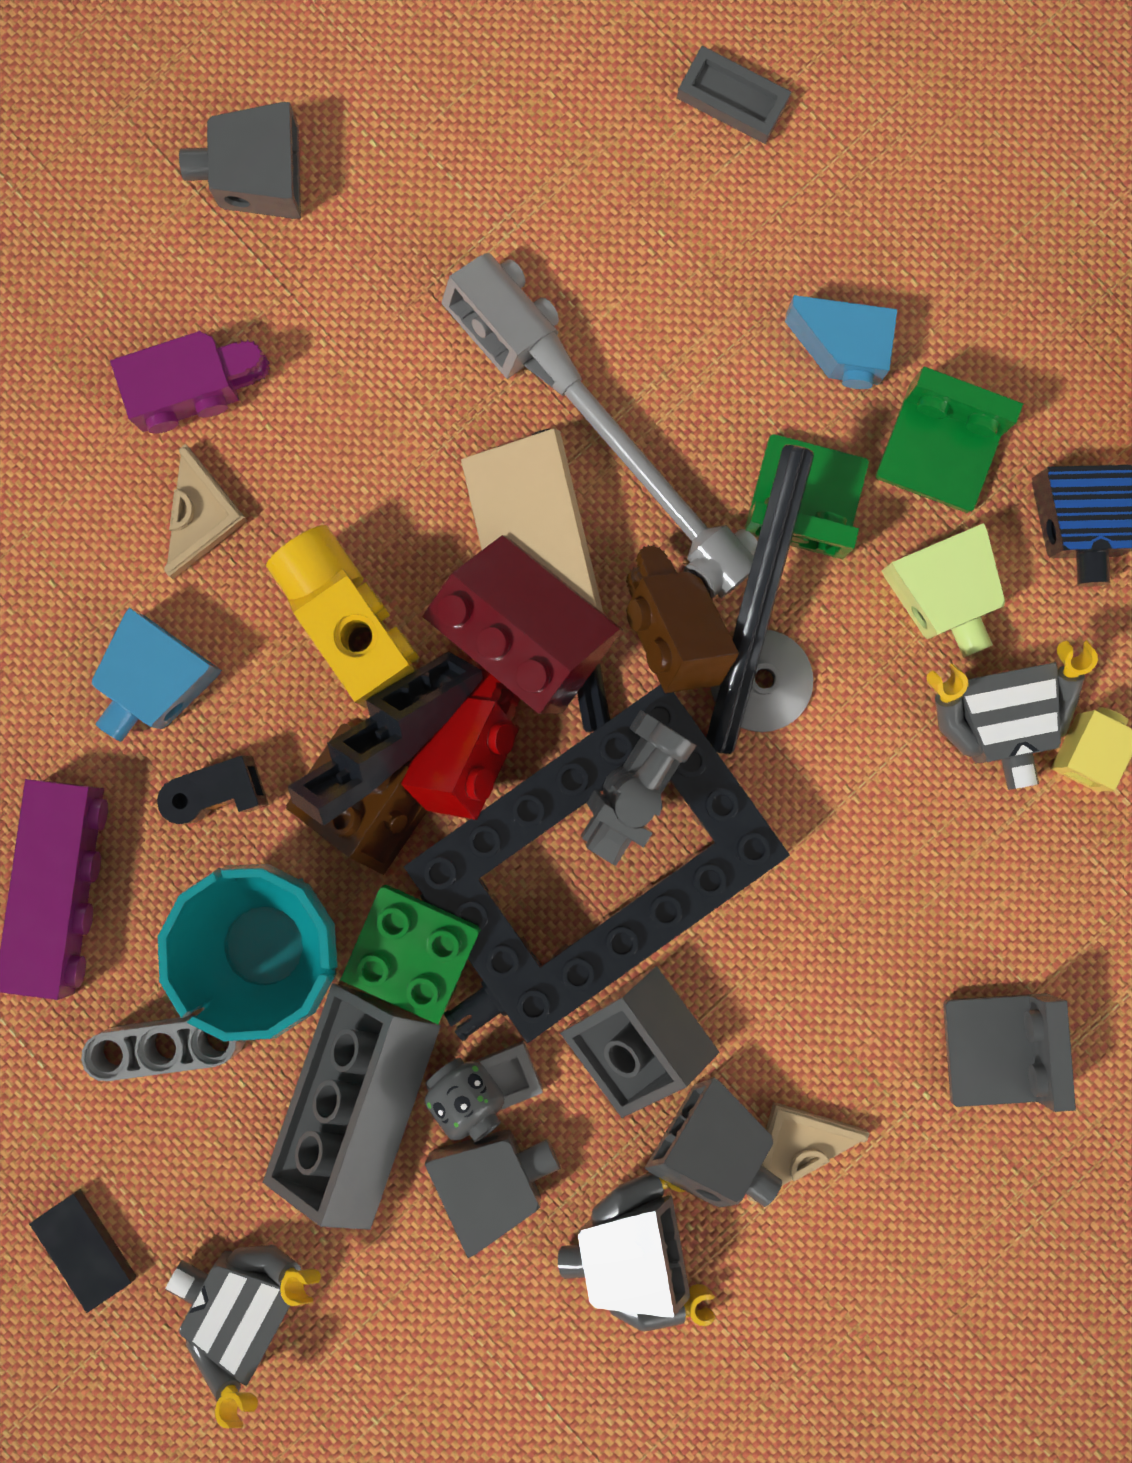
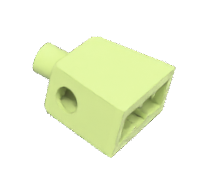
(950, 588)

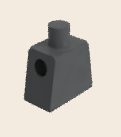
(250, 161)
(716, 1149)
(489, 1185)

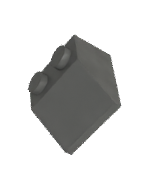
(640, 1043)

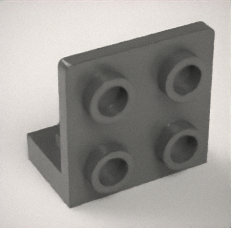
(1009, 1051)

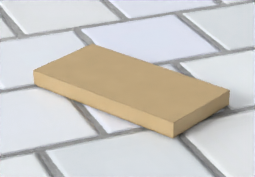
(531, 499)

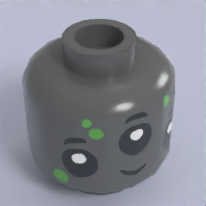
(464, 1100)

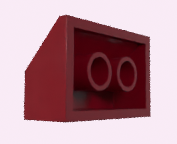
(523, 625)

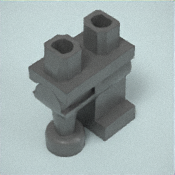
(635, 789)

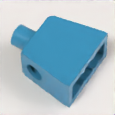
(148, 676)

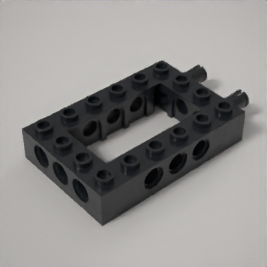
(511, 974)

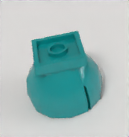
(248, 952)

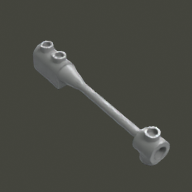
(522, 334)

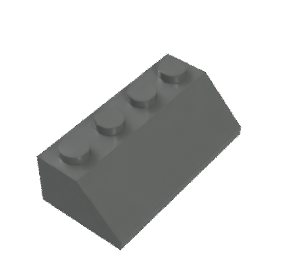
(350, 1108)

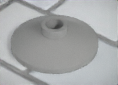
(791, 686)

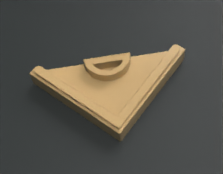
(199, 515)
(805, 1142)

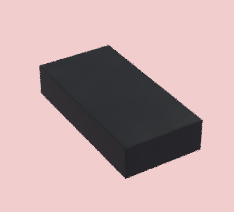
(83, 1250)

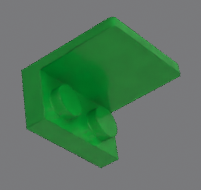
(946, 439)
(828, 499)
(410, 953)

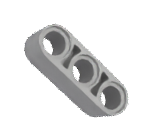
(141, 1054)

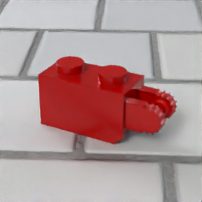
(463, 759)

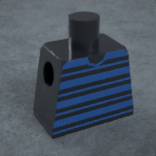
(1086, 516)

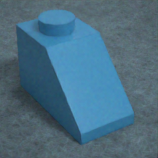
(845, 338)

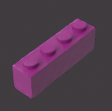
(51, 889)

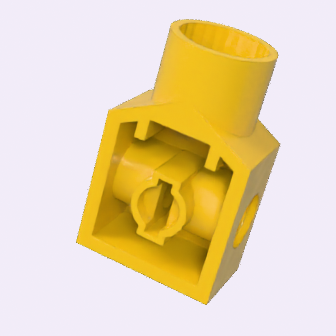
(336, 609)

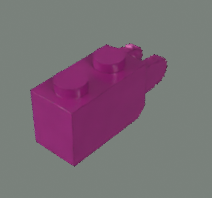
(185, 379)

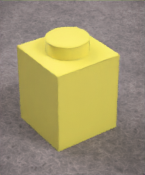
(1096, 749)

